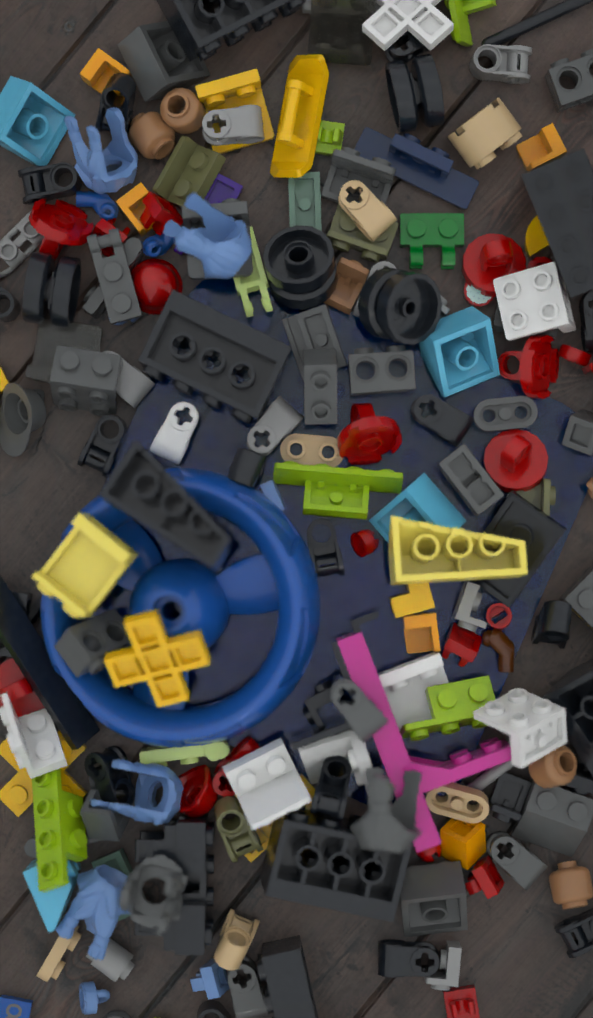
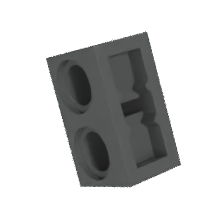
(579, 72)
(382, 381)
(320, 386)
(469, 480)
(87, 642)

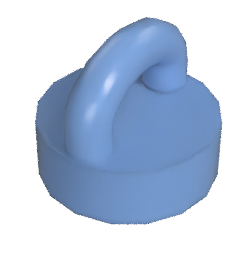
(90, 997)

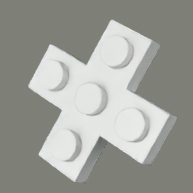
(399, 16)

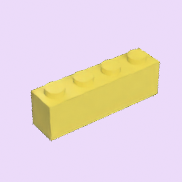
(444, 554)

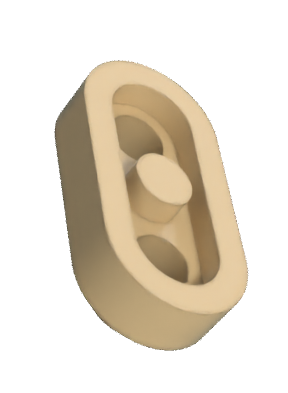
(312, 449)
(456, 803)
(53, 964)

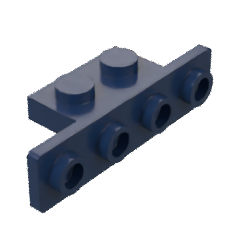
(419, 166)

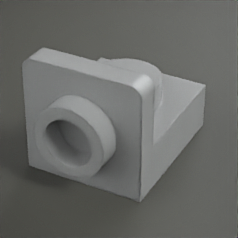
(468, 600)
(450, 962)

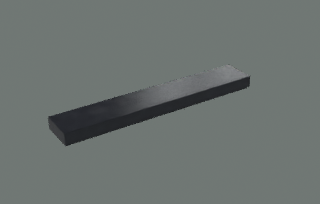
(34, 662)

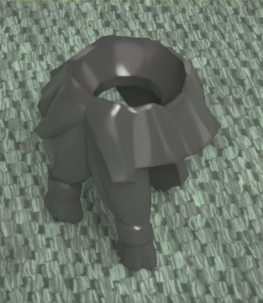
(387, 824)
(149, 913)

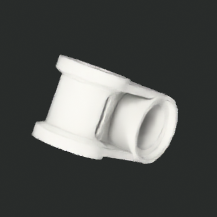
(174, 438)

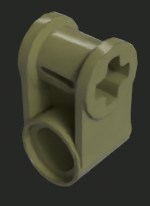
(236, 832)

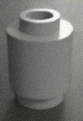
(116, 962)

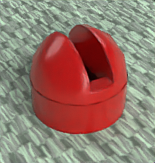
(364, 542)
(494, 611)
(426, 855)

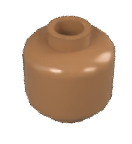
(182, 110)
(151, 135)
(554, 768)
(571, 885)

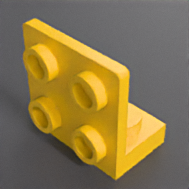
(231, 93)

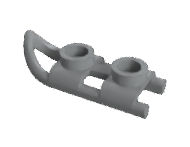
(10, 250)

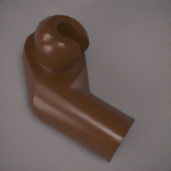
(503, 646)

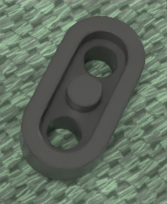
(504, 413)

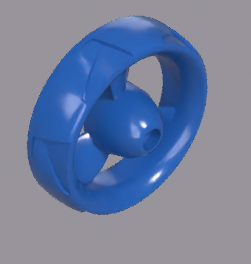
(262, 583)

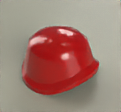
(154, 283)
(198, 792)

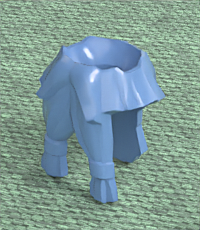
(105, 168)
(220, 245)
(149, 780)
(98, 905)

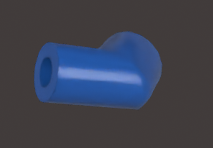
(101, 203)
(157, 245)

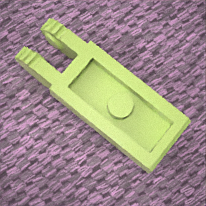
(254, 282)
(186, 754)

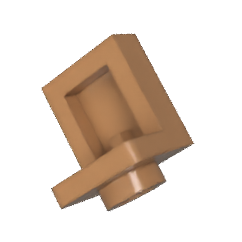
(349, 284)

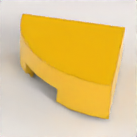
(535, 238)

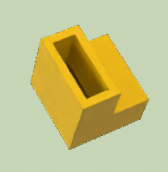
(415, 600)

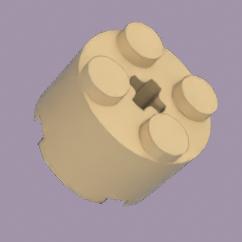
(484, 133)

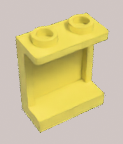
(85, 567)

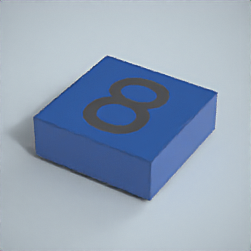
(15, 1007)

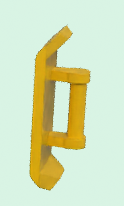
(300, 116)

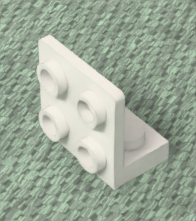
(534, 302)
(407, 684)
(532, 722)
(33, 739)
(344, 744)
(267, 784)

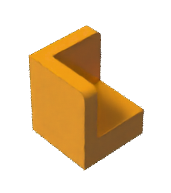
(100, 69)
(541, 148)
(133, 207)
(421, 632)
(463, 842)

